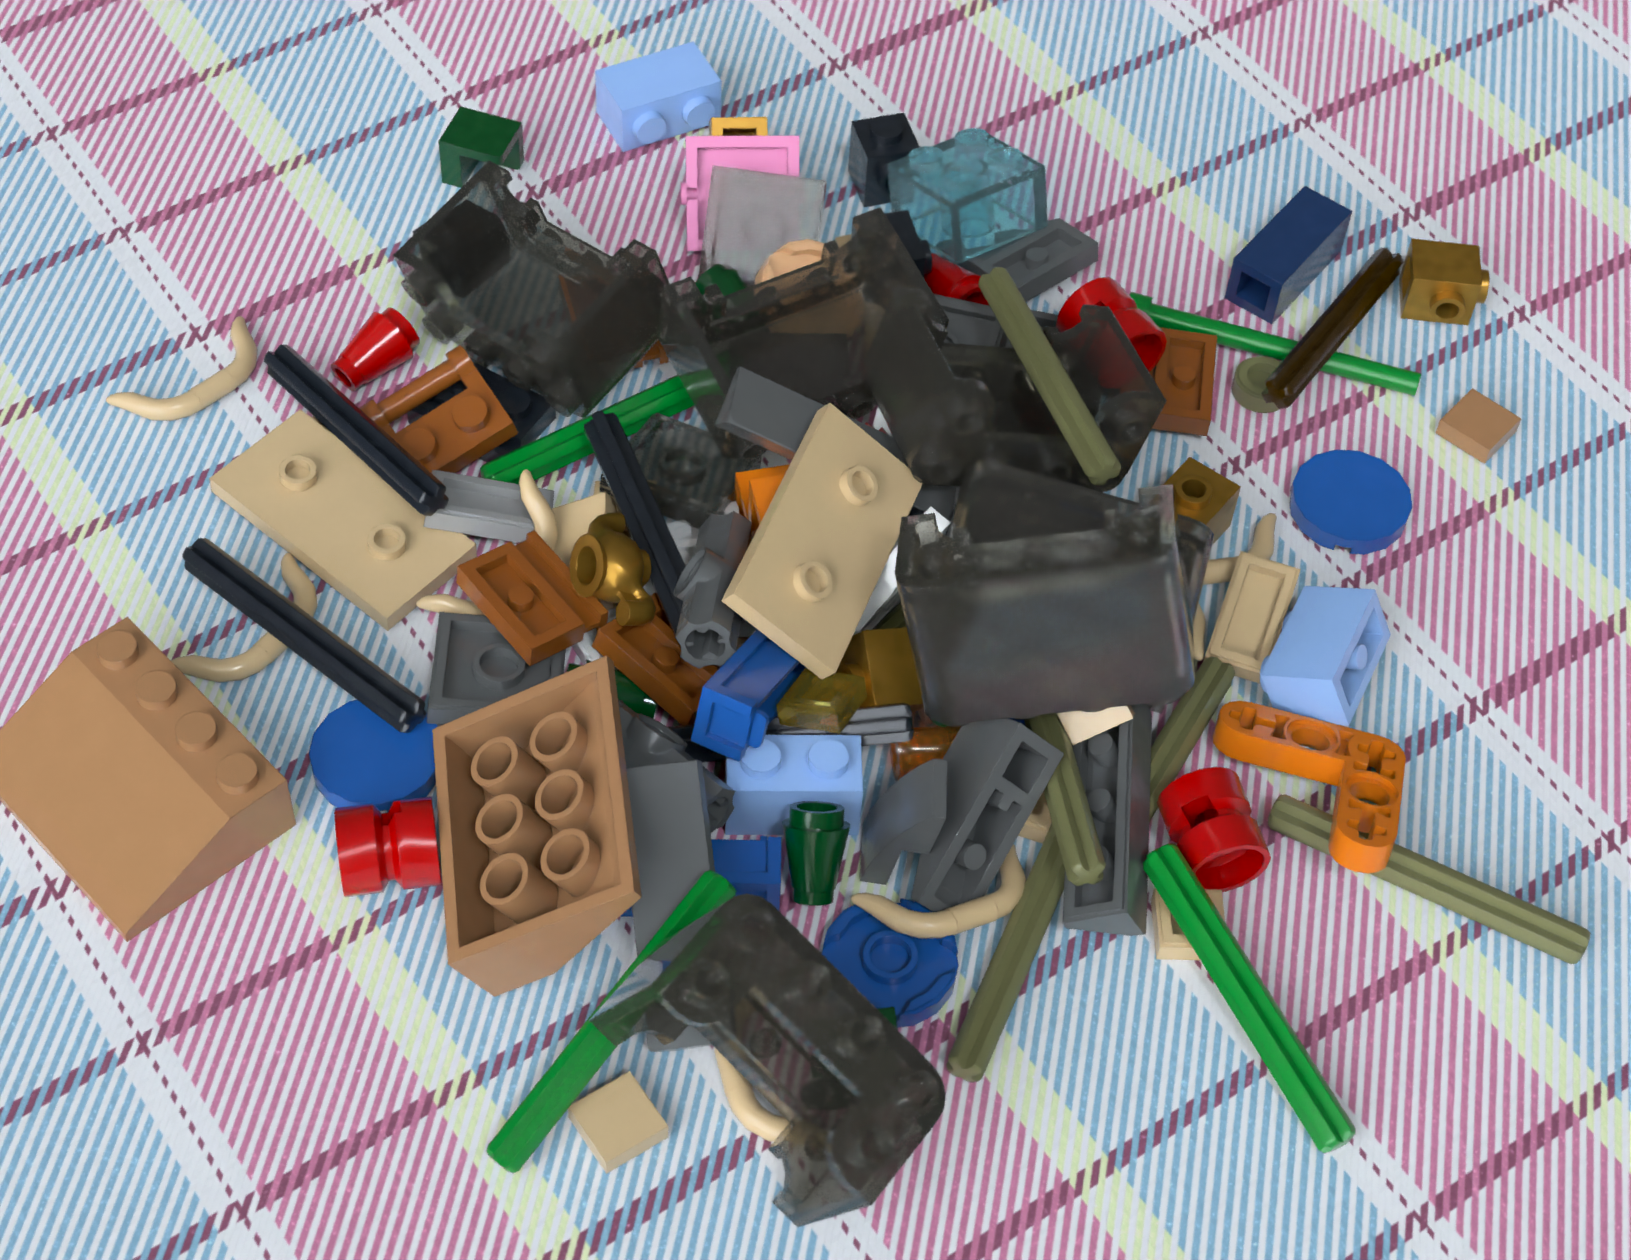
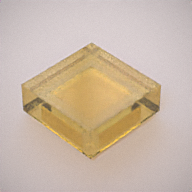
(822, 703)

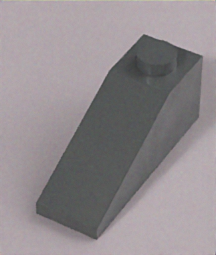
(991, 789)

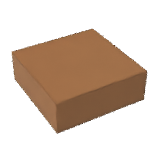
(1478, 425)

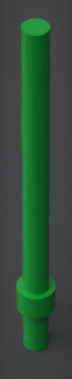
(1278, 347)

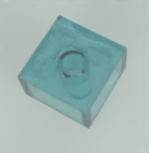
(969, 194)

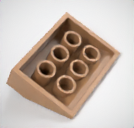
(136, 780)
(534, 828)

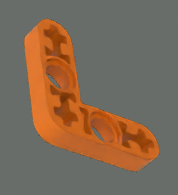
(1341, 759)

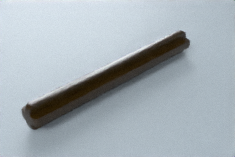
(1332, 328)

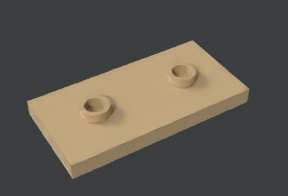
(340, 519)
(823, 542)

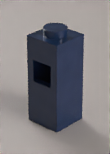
(1287, 254)

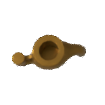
(613, 569)

